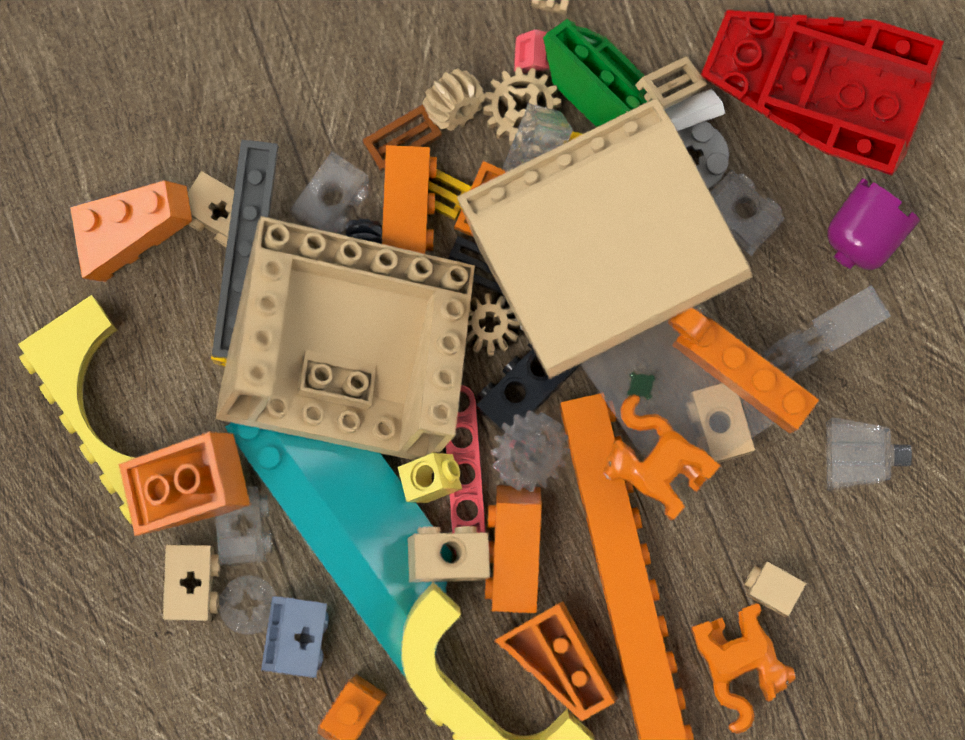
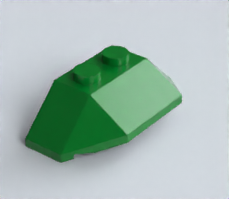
(592, 73)

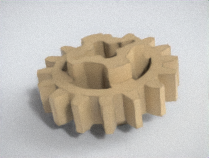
(510, 96)

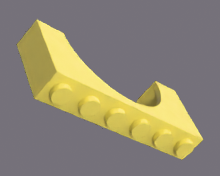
(61, 358)

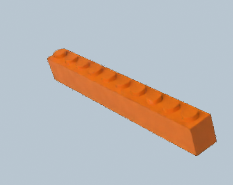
(623, 574)

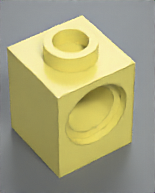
(417, 477)

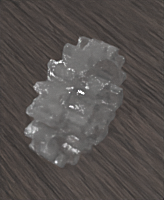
(530, 451)

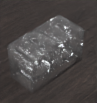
(537, 134)

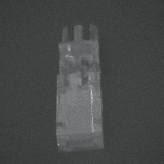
(832, 331)

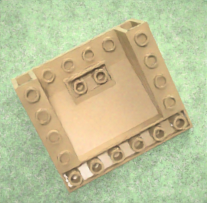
(603, 237)
(348, 342)

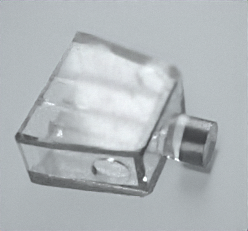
(861, 454)

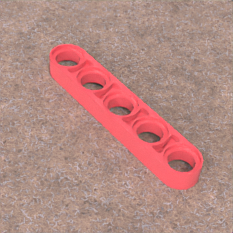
(469, 456)

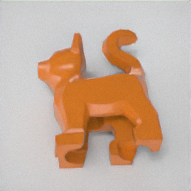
(666, 460)
(739, 656)

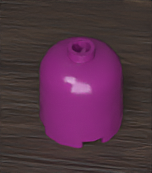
(869, 227)

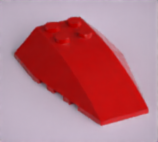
(830, 80)

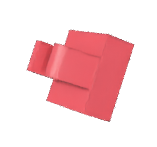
(531, 52)

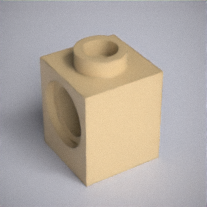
(774, 588)

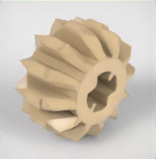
(453, 99)
(500, 331)

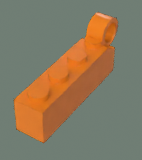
(408, 198)
(742, 369)

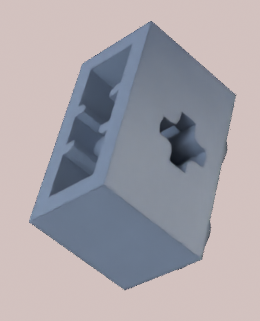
(286, 619)

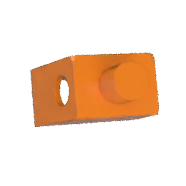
(351, 710)

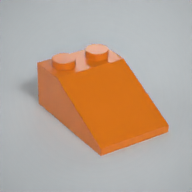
(184, 483)

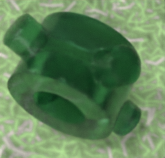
(641, 385)

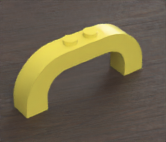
(443, 698)

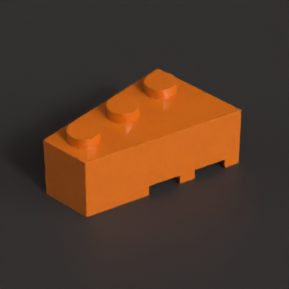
(561, 660)

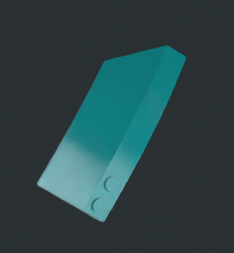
(352, 519)

